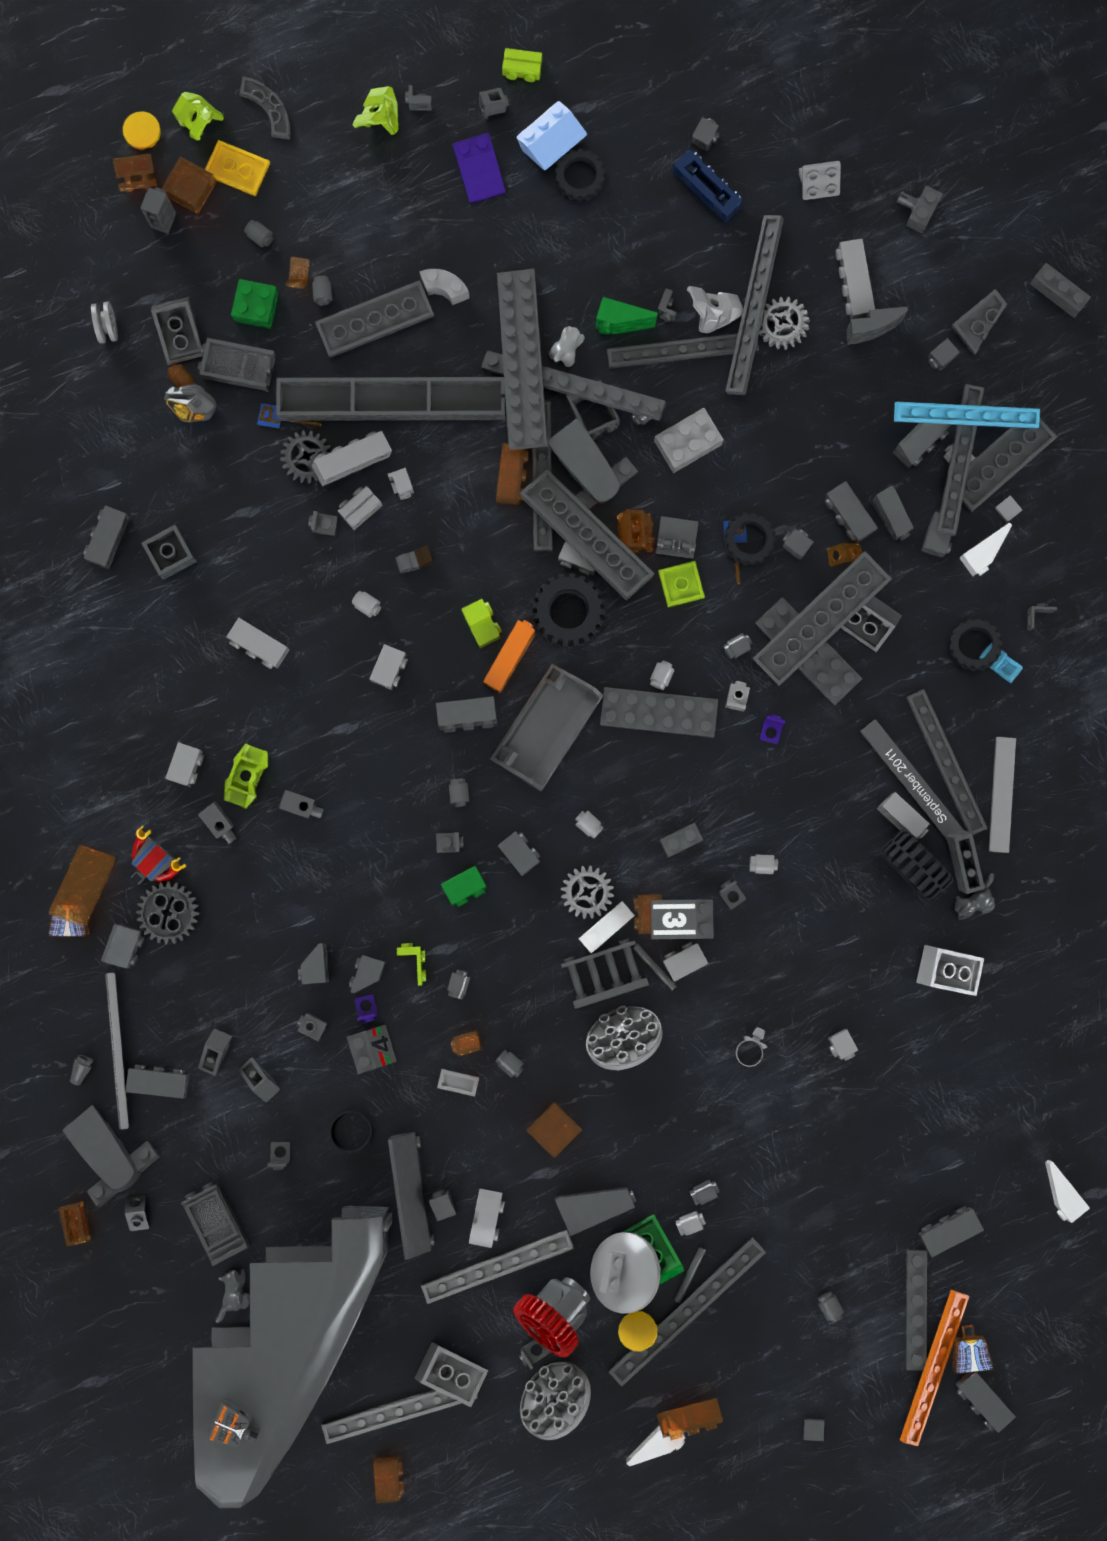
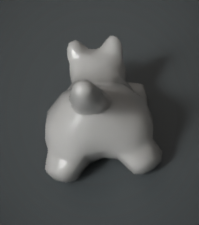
(565, 348)

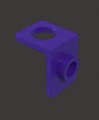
(775, 722)
(366, 1016)

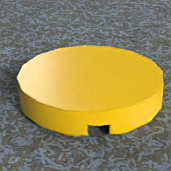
(141, 130)
(637, 1331)

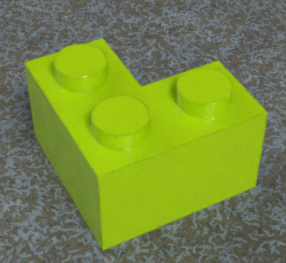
(480, 623)

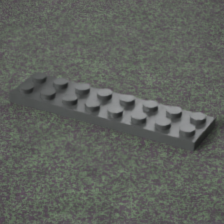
(586, 534)
(822, 618)

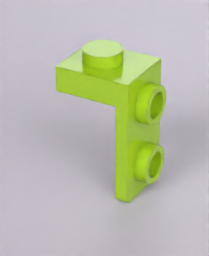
(408, 949)

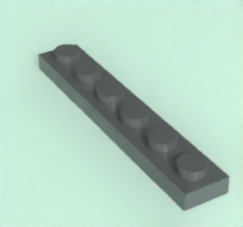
(916, 1309)

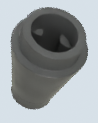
(81, 1068)

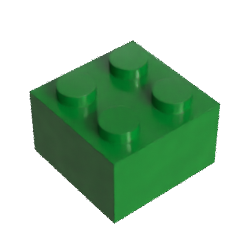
(254, 303)
(464, 886)

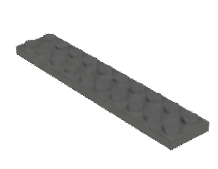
(522, 359)

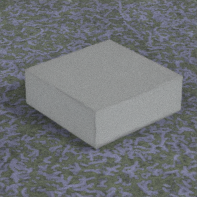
(1008, 509)

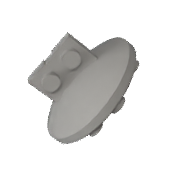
(624, 1038)
(625, 1272)
(555, 1400)

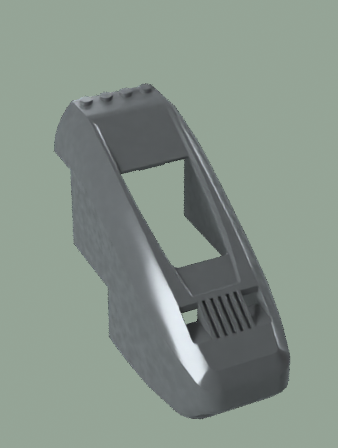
(278, 1366)

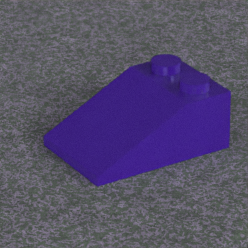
(478, 168)

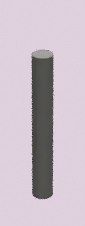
(654, 967)
(689, 1275)

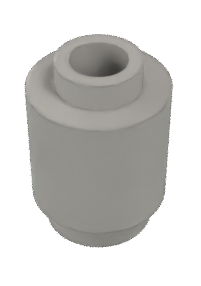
(366, 604)
(661, 675)
(588, 824)
(763, 864)
(690, 1223)

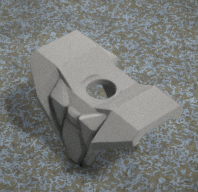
(714, 317)

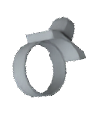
(758, 1034)

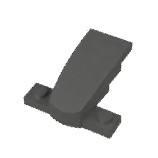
(588, 465)
(107, 1155)

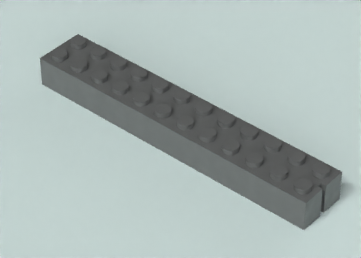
(390, 398)

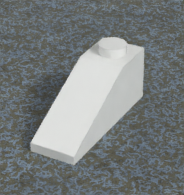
(983, 554)
(606, 927)
(1065, 1197)
(654, 1447)

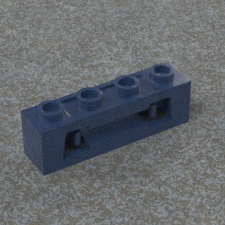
(686, 170)

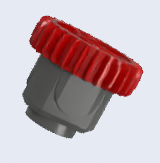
(554, 1315)

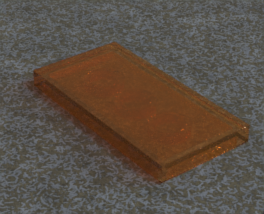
(82, 886)

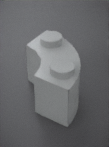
(445, 284)
(485, 1218)

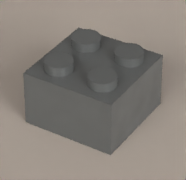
(169, 552)

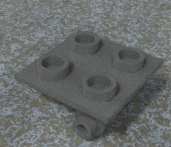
(677, 537)

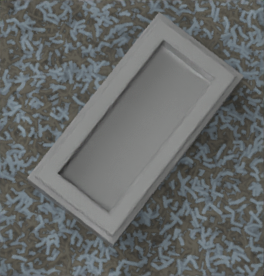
(458, 1082)

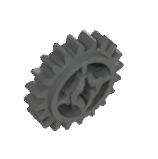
(299, 441)

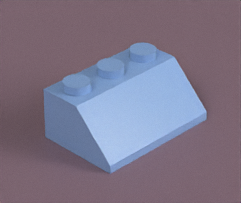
(551, 135)

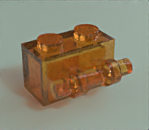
(135, 166)
(636, 530)

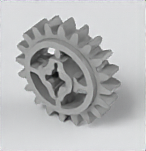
(772, 314)
(591, 900)

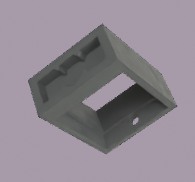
(596, 432)

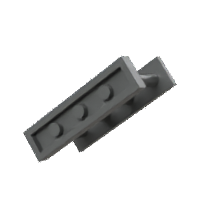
(600, 991)

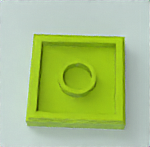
(681, 584)

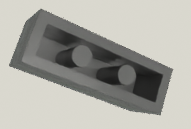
(158, 210)
(1060, 290)
(850, 513)
(106, 537)
(965, 862)
(157, 1082)
(950, 1231)
(984, 1401)

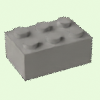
(688, 440)

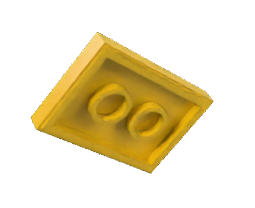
(237, 167)

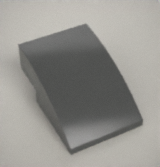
(875, 324)

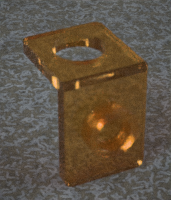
(298, 272)
(848, 553)

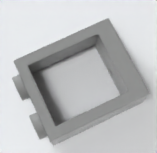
(903, 816)

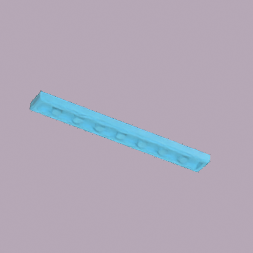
(966, 415)

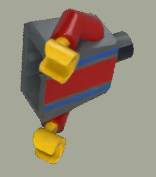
(152, 860)

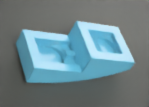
(1004, 665)

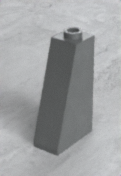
(591, 1208)

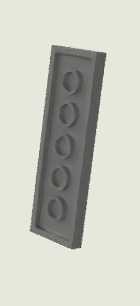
(374, 319)
(1003, 461)
(823, 668)
(659, 712)

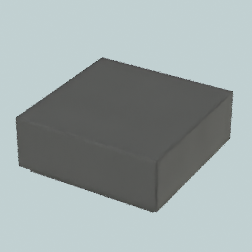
(813, 1430)

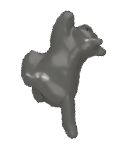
(979, 901)
(234, 1295)

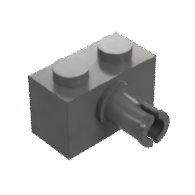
(921, 207)

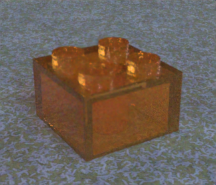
(554, 1129)

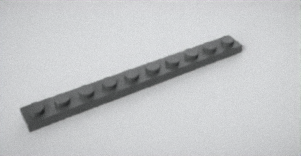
(754, 305)
(587, 389)
(690, 1309)

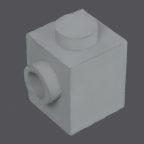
(842, 1045)

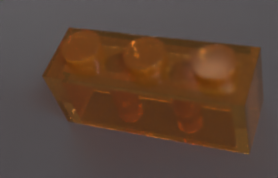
(511, 475)
(690, 1419)

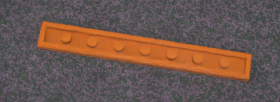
(934, 1368)

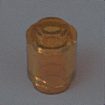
(179, 376)

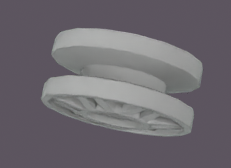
(104, 322)

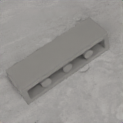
(856, 278)
(351, 457)

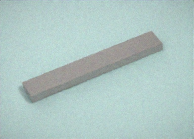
(1002, 794)

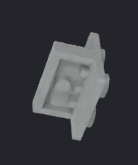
(820, 180)

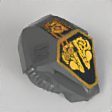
(197, 407)

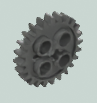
(150, 908)

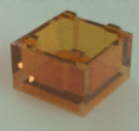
(189, 185)

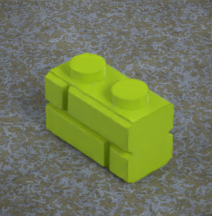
(522, 64)

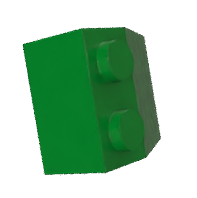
(620, 317)
(653, 1233)

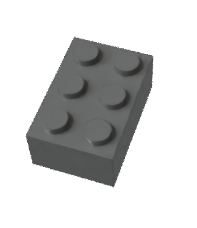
(466, 714)

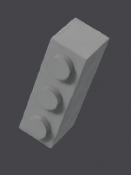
(257, 644)

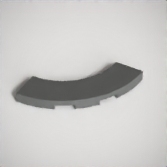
(270, 103)

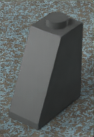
(892, 513)

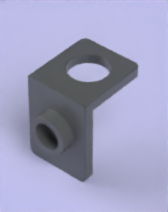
(1042, 607)
(728, 887)
(277, 1162)
(136, 1216)
(527, 1356)

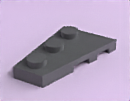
(978, 321)

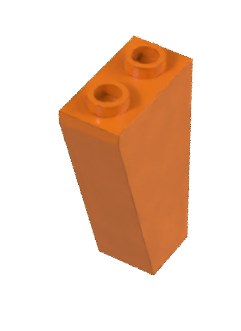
(510, 655)

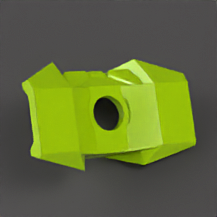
(189, 104)
(386, 114)
(243, 792)

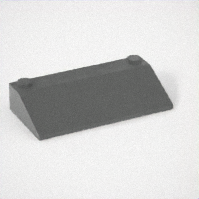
(546, 727)
(410, 1194)

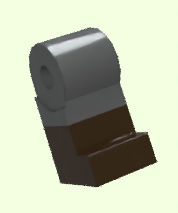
(414, 560)

